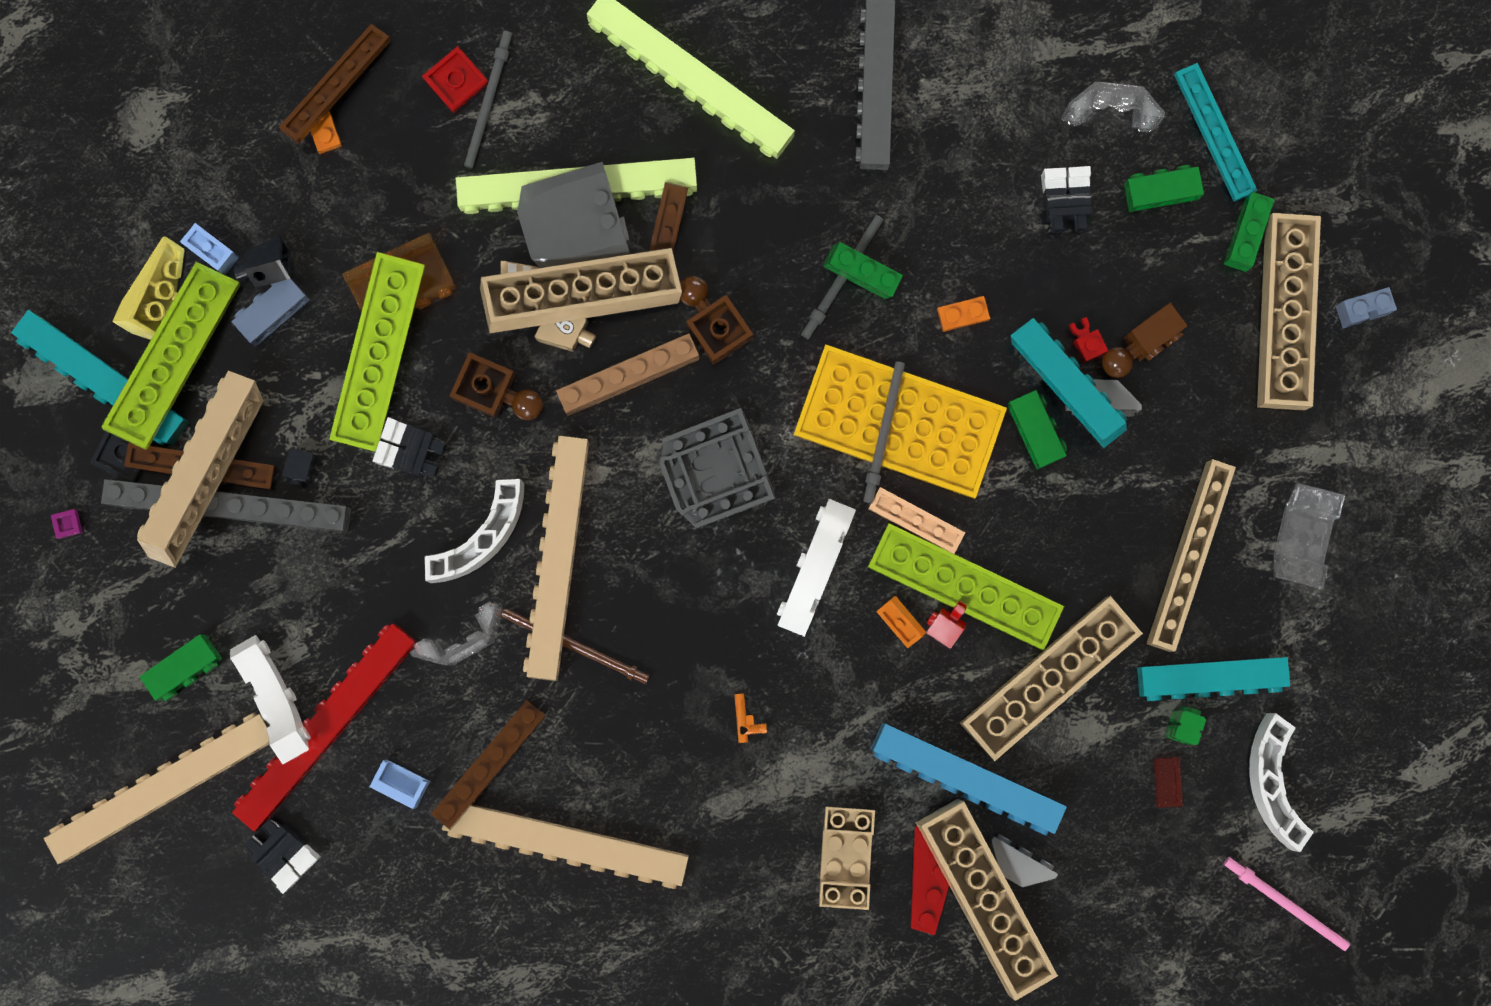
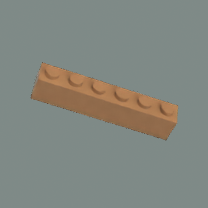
(628, 374)

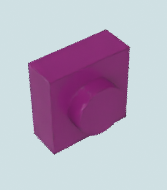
(66, 524)

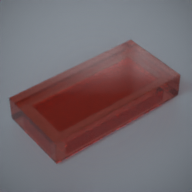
(1168, 782)

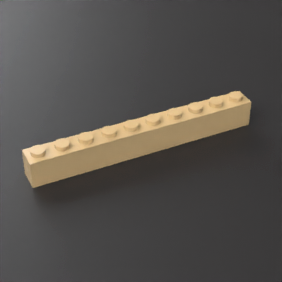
(557, 559)
(159, 789)
(571, 844)

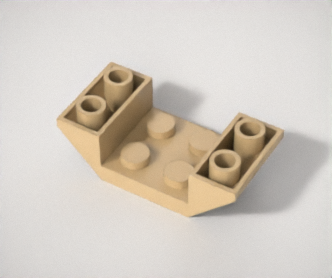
(846, 858)

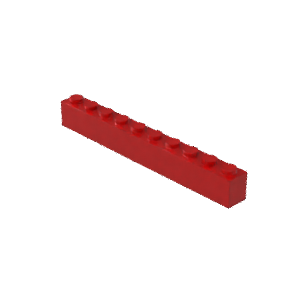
(326, 725)

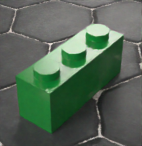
(1163, 188)
(1249, 231)
(862, 270)
(1037, 429)
(181, 668)

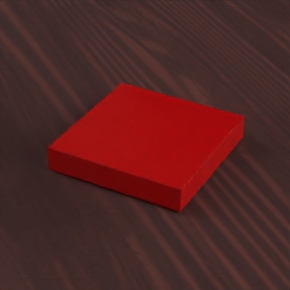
(455, 79)

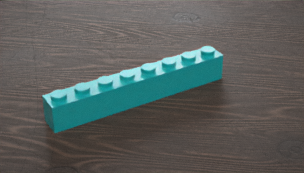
(85, 368)

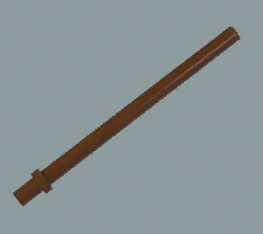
(631, 672)

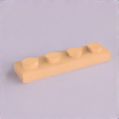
(916, 520)

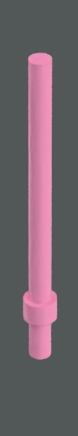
(1248, 876)

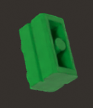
(1185, 726)

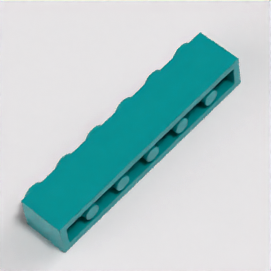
(1069, 382)
(1213, 677)

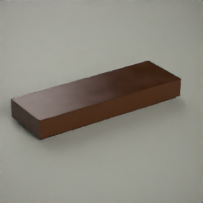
(668, 217)

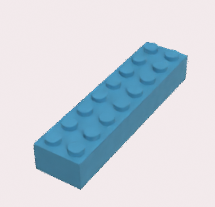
(969, 778)

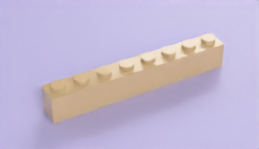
(1191, 555)

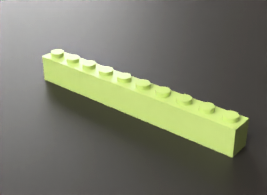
(691, 76)
(625, 180)

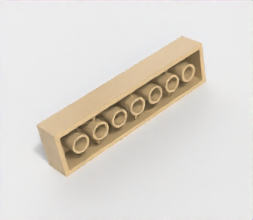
(580, 290)
(1289, 312)
(200, 469)
(1050, 678)
(986, 899)

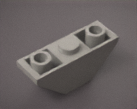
(1119, 397)
(1018, 864)

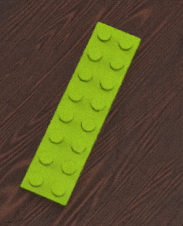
(377, 351)
(171, 356)
(955, 579)

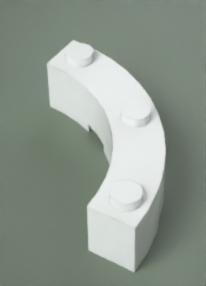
(487, 539)
(816, 567)
(273, 698)
(1268, 782)

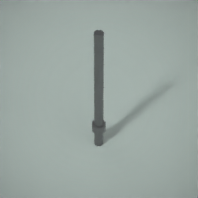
(501, 55)
(818, 316)
(873, 478)

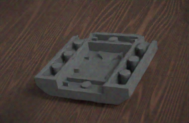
(571, 218)
(715, 469)

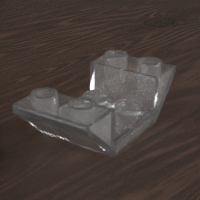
(1100, 95)
(1306, 535)
(489, 620)

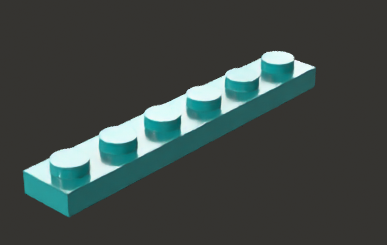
(1215, 132)

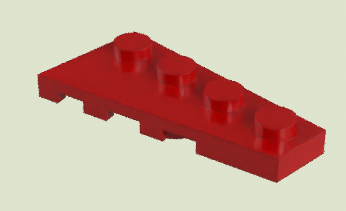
(928, 887)

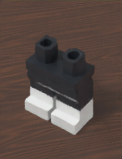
(1067, 197)
(417, 450)
(282, 856)

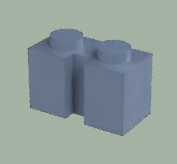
(1366, 307)

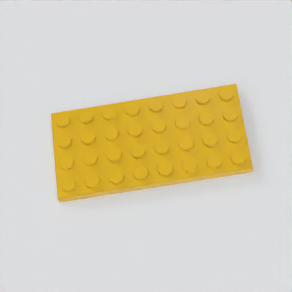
(933, 429)

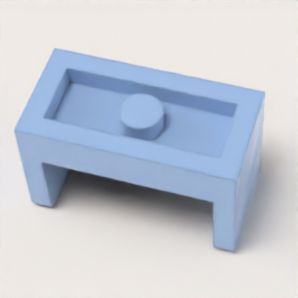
(209, 249)
(399, 784)

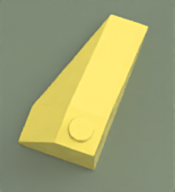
(152, 291)

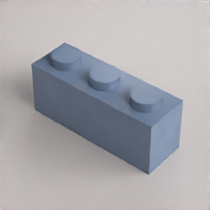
(269, 310)

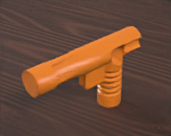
(746, 721)

